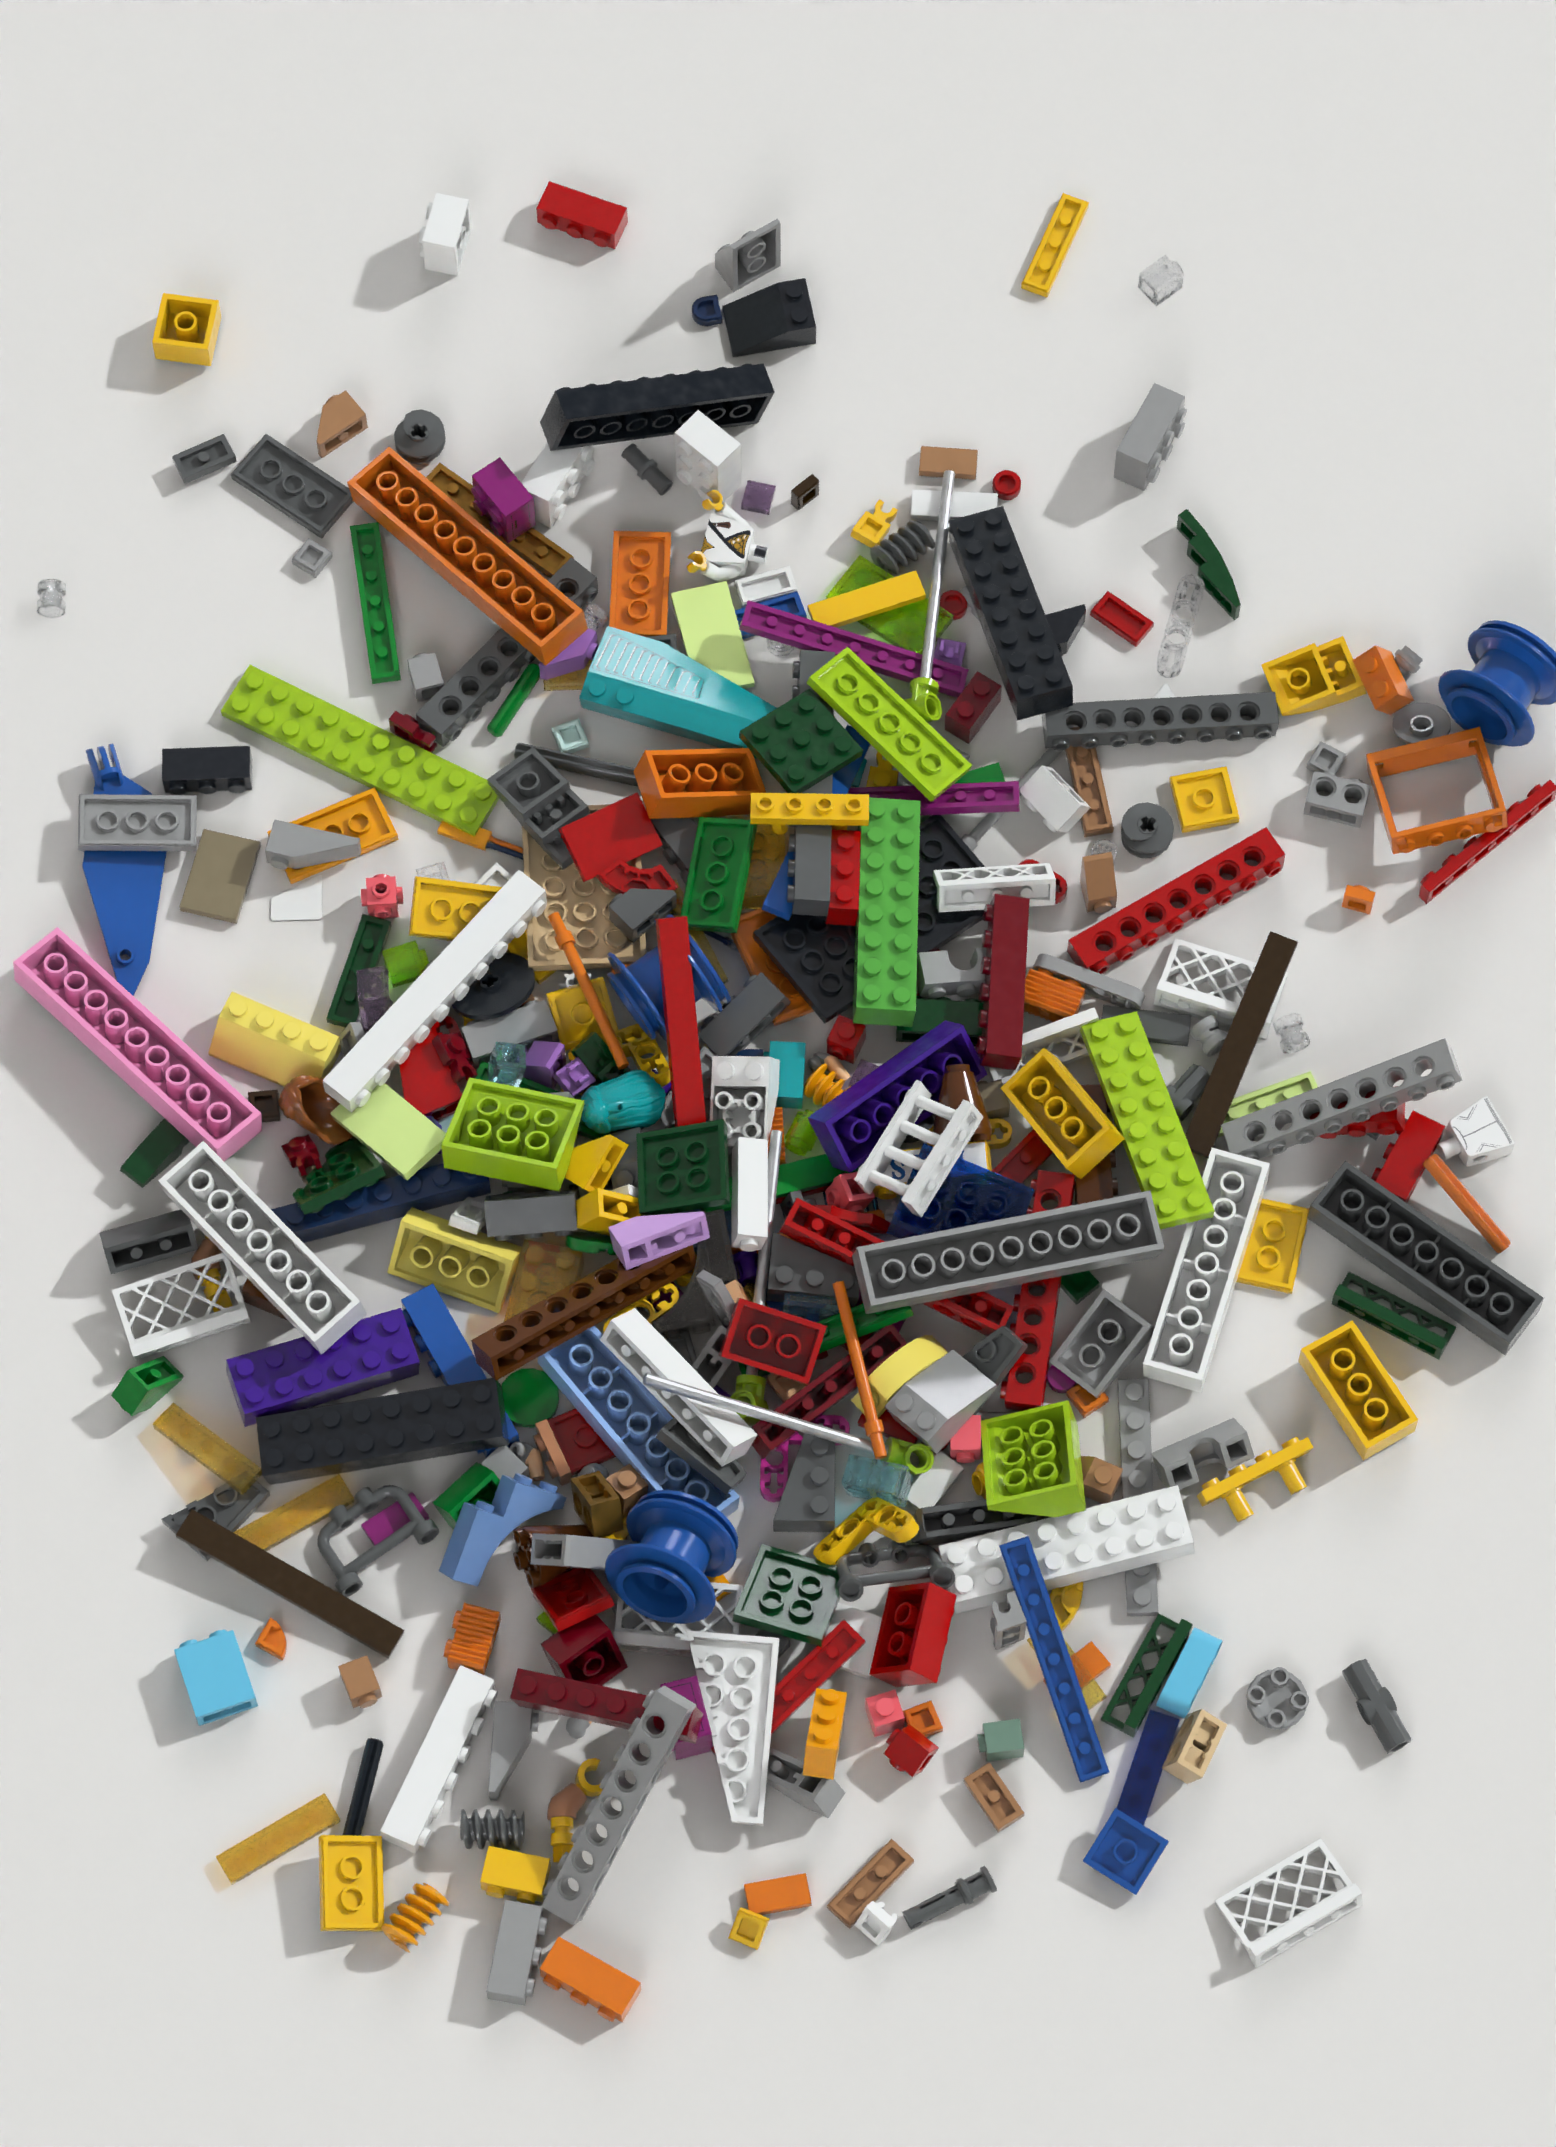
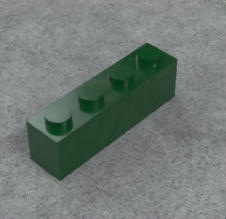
(935, 1011)

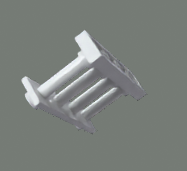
(939, 1162)

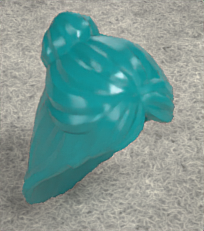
(623, 1103)

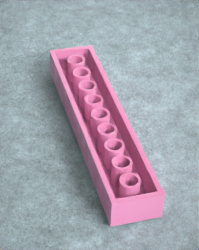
(136, 1045)

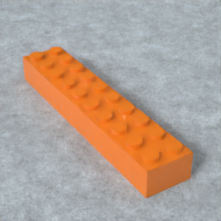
(468, 556)

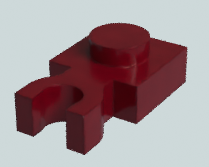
(409, 730)
(455, 1054)
(302, 1153)

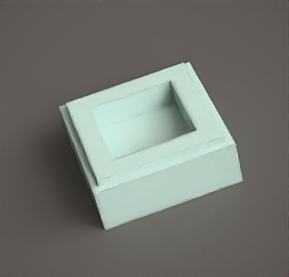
(570, 736)

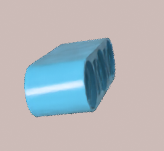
(1189, 1673)

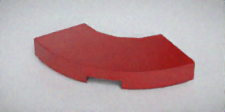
(621, 877)
(863, 1221)

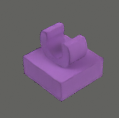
(950, 651)
(574, 1077)

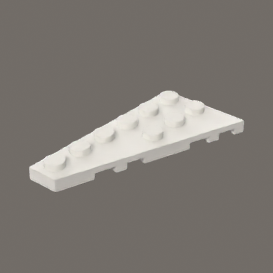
(738, 1696)

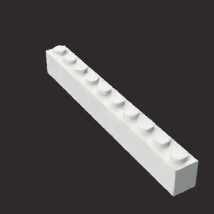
(435, 991)

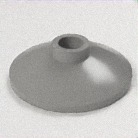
(1421, 722)

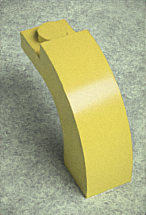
(901, 1368)

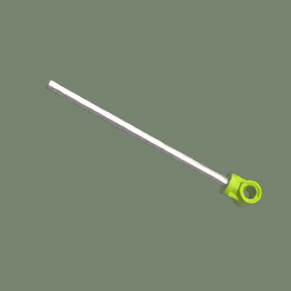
(924, 688)
(750, 1386)
(896, 1449)

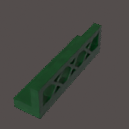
(1392, 1321)
(1157, 1677)

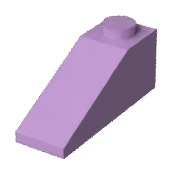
(655, 1236)

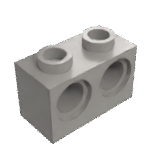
(1335, 806)

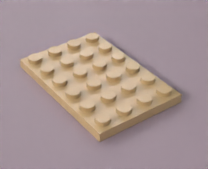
(583, 912)

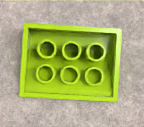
(512, 1134)
(1034, 1462)

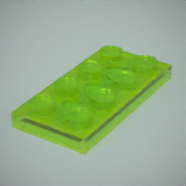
(900, 626)

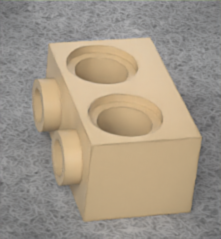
(1194, 1746)

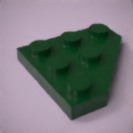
(345, 1170)

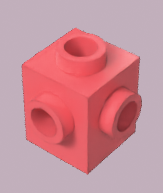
(382, 896)
(847, 1194)

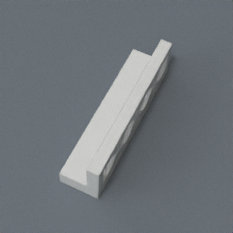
(975, 887)
(1052, 1034)

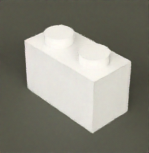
(1053, 799)

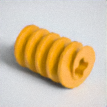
(822, 1086)
(414, 1915)

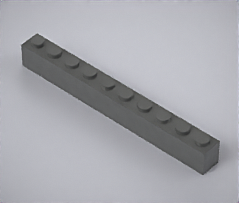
(810, 842)

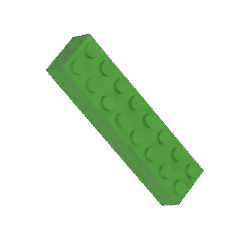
(887, 915)

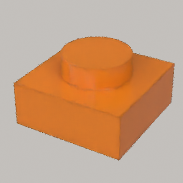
(1358, 898)

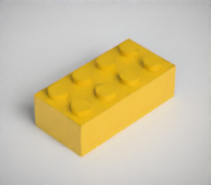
(1062, 1113)
(1358, 1390)

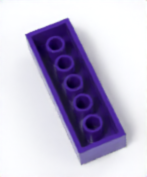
(858, 1116)
(299, 1377)

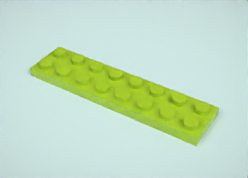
(1146, 1119)

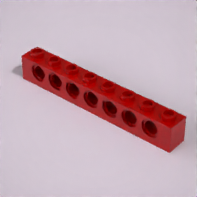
(1257, 847)
(840, 1239)
(1026, 1396)

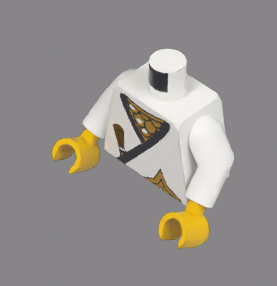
(726, 543)

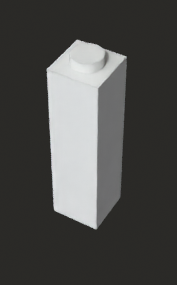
(749, 1194)

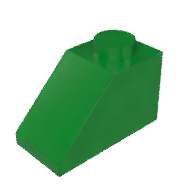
(146, 1385)

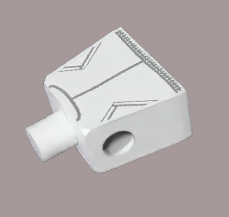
(1476, 1135)

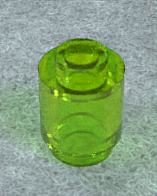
(800, 1135)

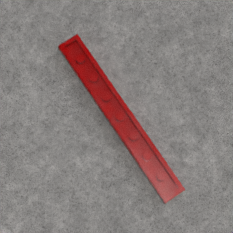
(680, 1021)

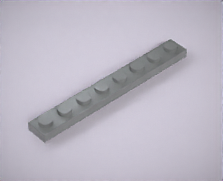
(1137, 1480)

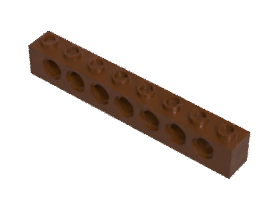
(574, 1311)

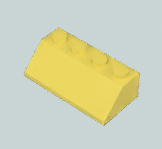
(271, 1042)
(454, 1260)

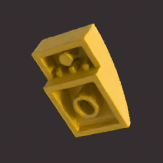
(1314, 677)

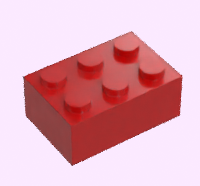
(772, 1340)
(913, 1634)

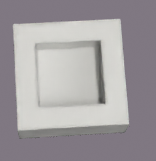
(876, 1922)

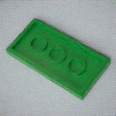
(718, 874)

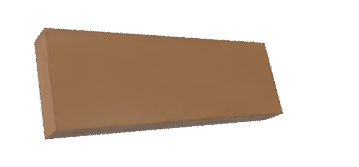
(870, 1883)

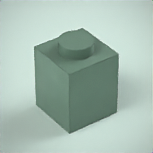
(1001, 1740)

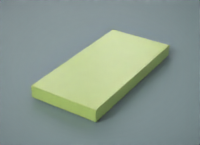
(712, 631)
(393, 1130)

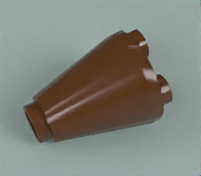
(960, 1084)
(540, 1574)

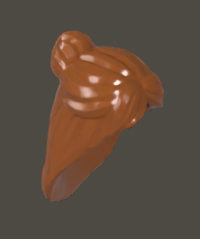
(310, 1107)

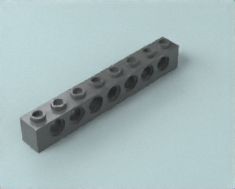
(1171, 710)
(432, 718)

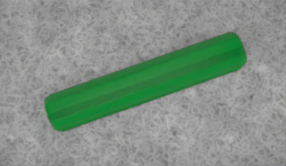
(514, 700)

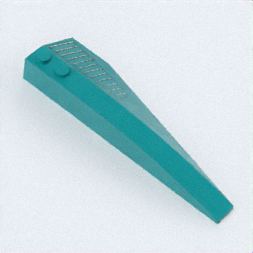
(670, 692)

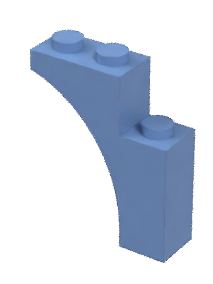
(486, 1525)

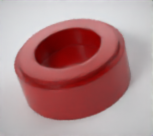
(1007, 485)
(954, 603)

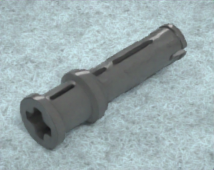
(962, 1892)

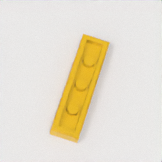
(1054, 245)
(868, 600)

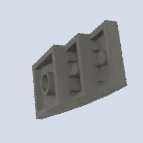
(540, 801)

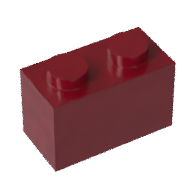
(973, 707)

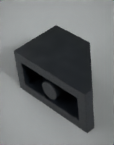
(1066, 625)

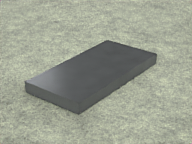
(293, 485)

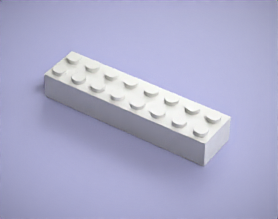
(262, 1247)
(1206, 1272)
(1074, 1546)

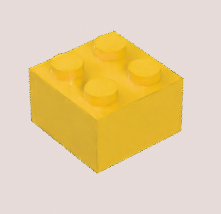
(186, 329)

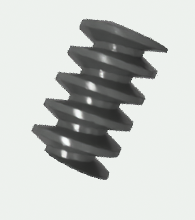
(902, 545)
(492, 1829)

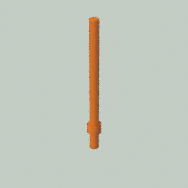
(566, 943)
(873, 1425)

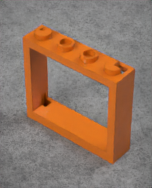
(1429, 753)

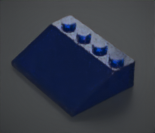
(964, 1199)

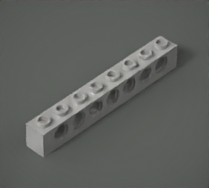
(1353, 1089)
(675, 1712)

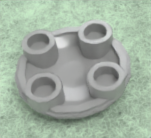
(1277, 1699)

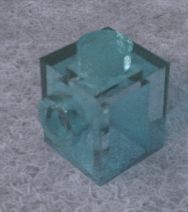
(507, 1064)

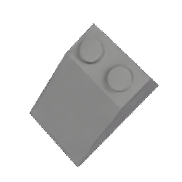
(750, 256)
(1102, 1344)
(940, 1400)

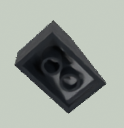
(771, 319)

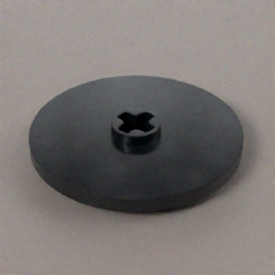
(510, 989)

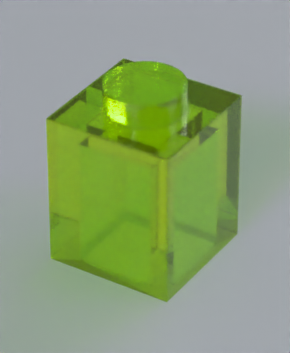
(404, 963)

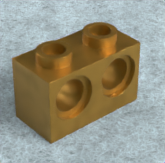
(597, 1504)

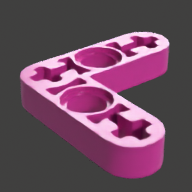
(765, 1479)

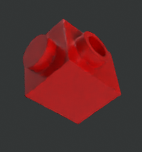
(846, 1039)
(909, 1750)

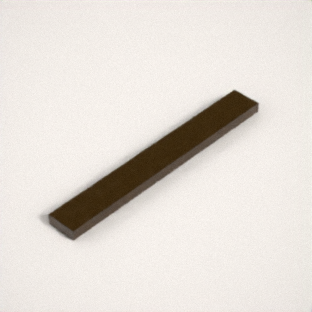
(1240, 1043)
(290, 1583)

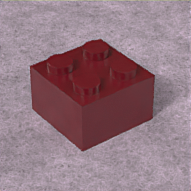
(585, 1652)

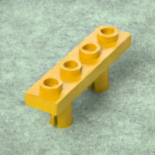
(809, 809)
(1266, 1462)

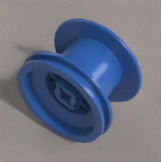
(1508, 676)
(641, 987)
(677, 1549)

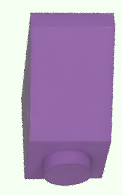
(573, 657)
(543, 1061)

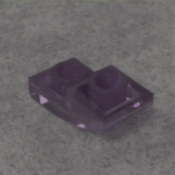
(373, 995)

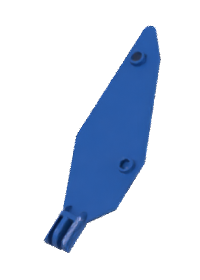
(123, 883)

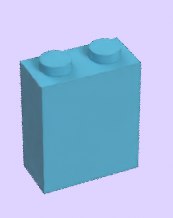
(215, 1676)

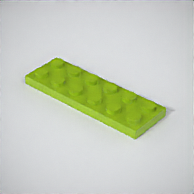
(889, 724)

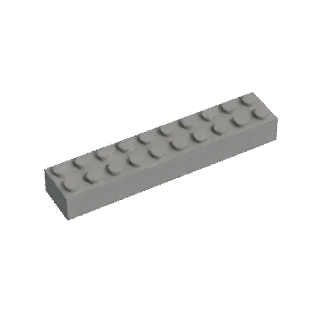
(1007, 1252)

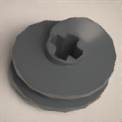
(420, 437)
(1146, 843)

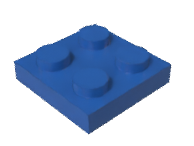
(1125, 1851)

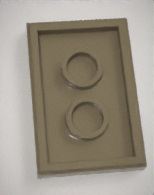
(220, 876)

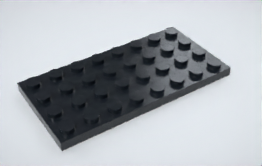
(822, 956)

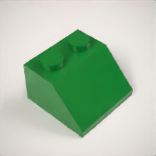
(474, 1485)

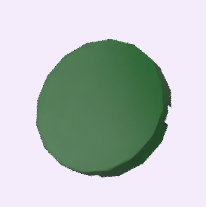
(589, 1243)
(530, 1397)

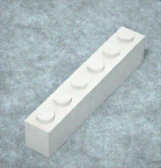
(647, 1351)
(438, 1760)

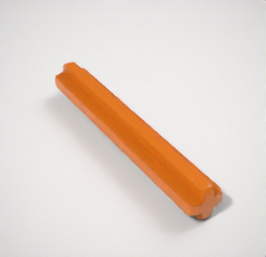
(1466, 1203)

